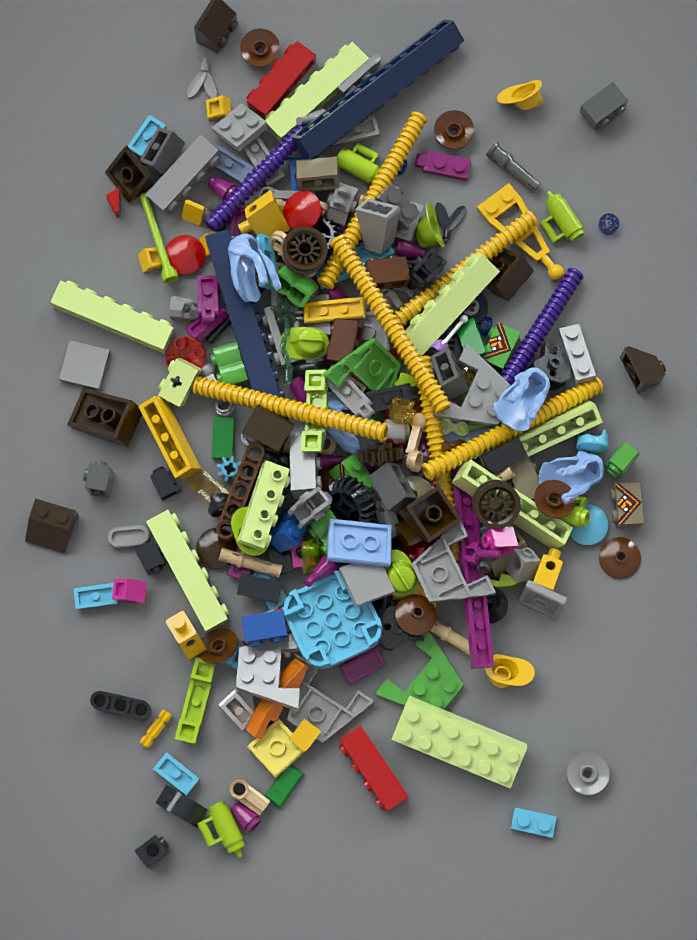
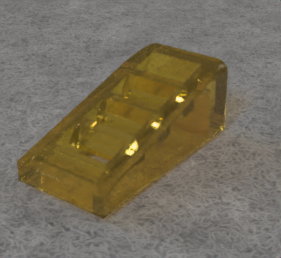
(203, 493)

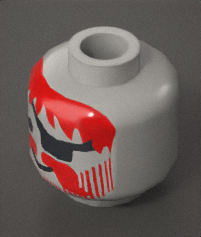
(397, 433)

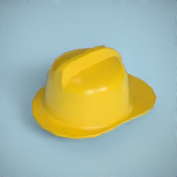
(522, 96)
(510, 671)

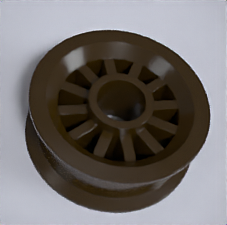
(296, 266)
(508, 518)

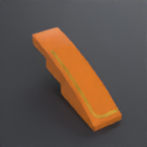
(265, 711)

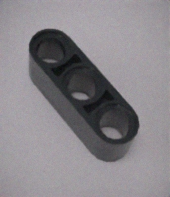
(111, 701)

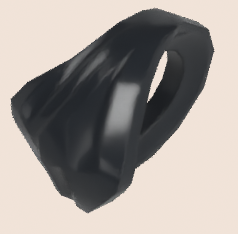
(217, 504)

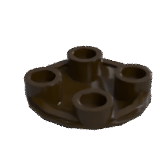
(210, 547)

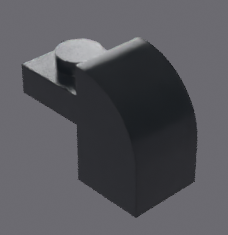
(181, 806)

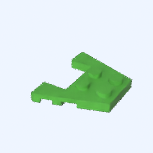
(370, 365)
(434, 685)

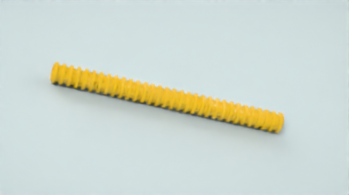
(382, 180)
(489, 250)
(390, 324)
(290, 408)
(501, 433)
(435, 440)

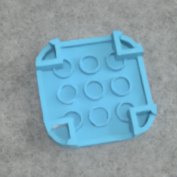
(329, 624)

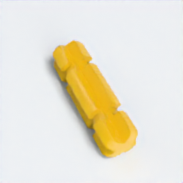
(155, 729)

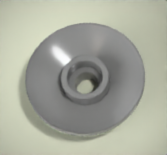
(598, 769)

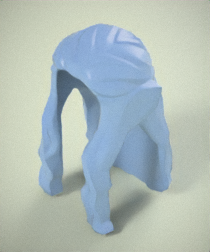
(244, 261)
(522, 399)
(346, 441)
(577, 471)

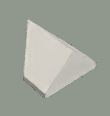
(239, 707)

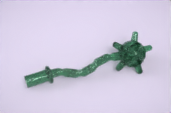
(285, 311)

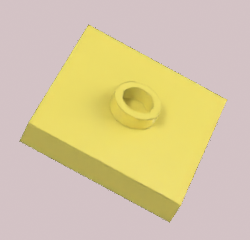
(275, 748)

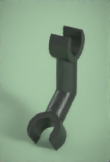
(308, 366)

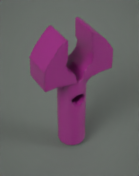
(480, 553)

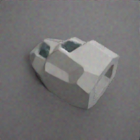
(183, 309)

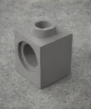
(523, 564)

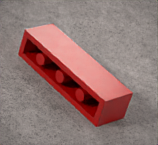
(281, 80)
(373, 768)

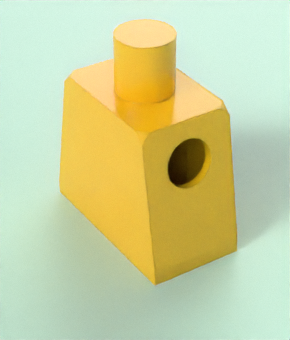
(264, 216)
(548, 569)
(183, 632)

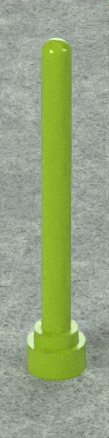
(168, 273)

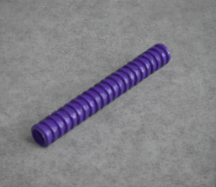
(253, 181)
(542, 324)

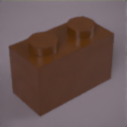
(388, 272)
(345, 338)

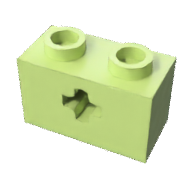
(178, 394)

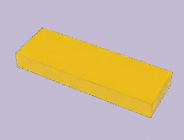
(329, 310)

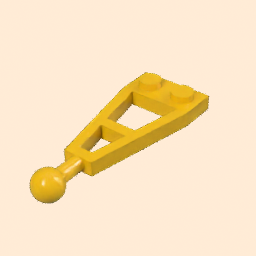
(501, 203)

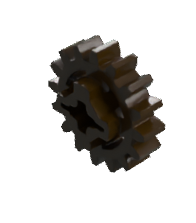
(380, 453)

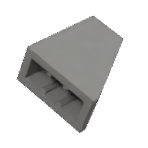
(377, 224)

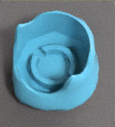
(592, 443)

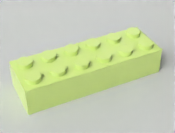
(459, 742)

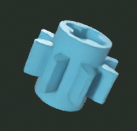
(234, 465)

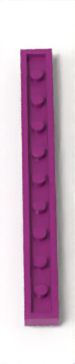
(477, 607)

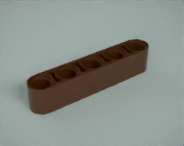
(241, 481)

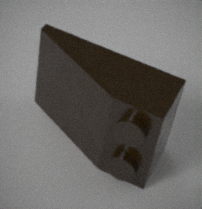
(106, 417)

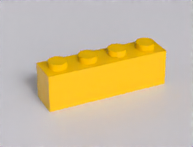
(169, 437)

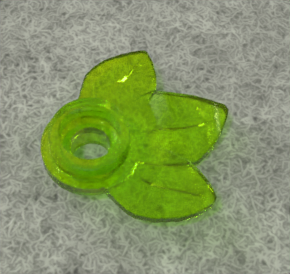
(311, 555)

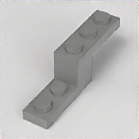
(274, 339)

